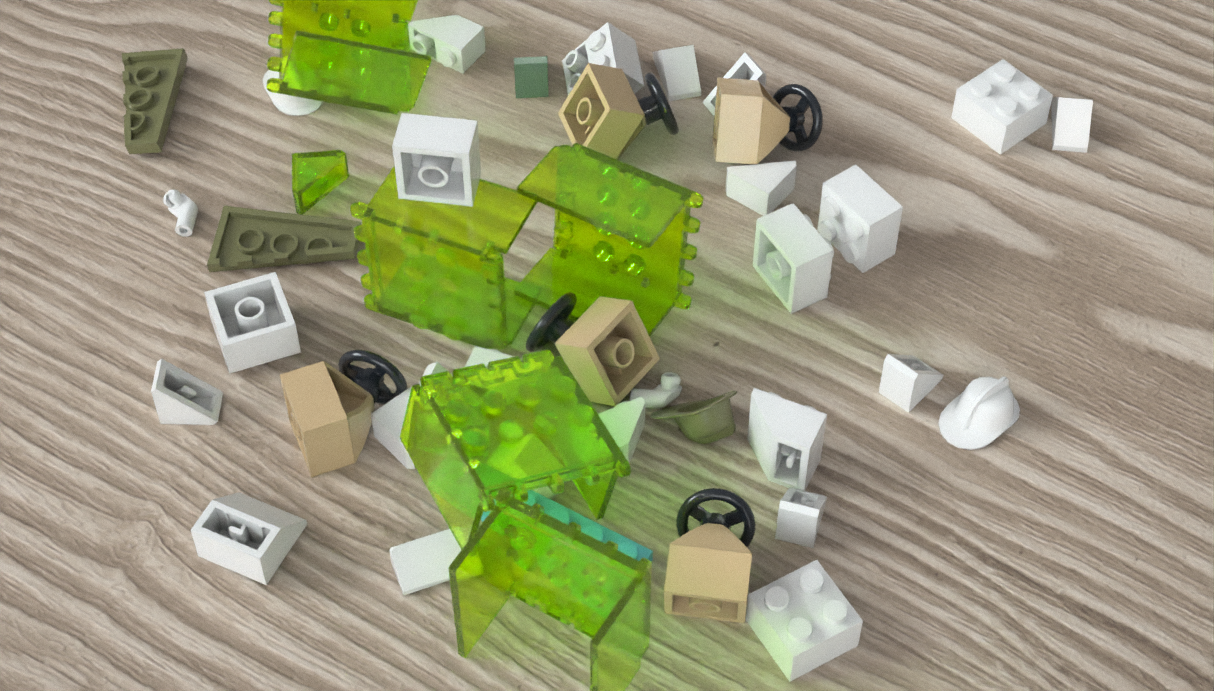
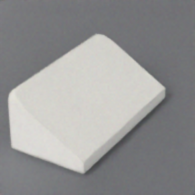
(424, 561)

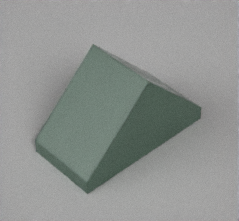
(531, 77)

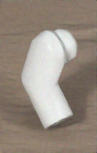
(183, 209)
(662, 394)

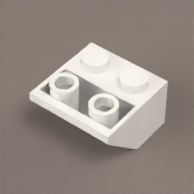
(606, 48)
(785, 438)
(246, 535)

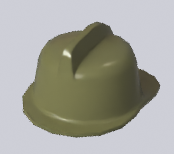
(703, 419)

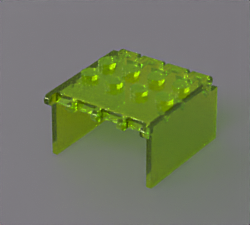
(347, 53)
(613, 234)
(445, 262)
(507, 428)
(563, 572)

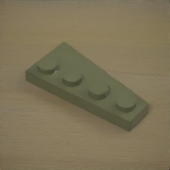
(150, 96)
(272, 238)

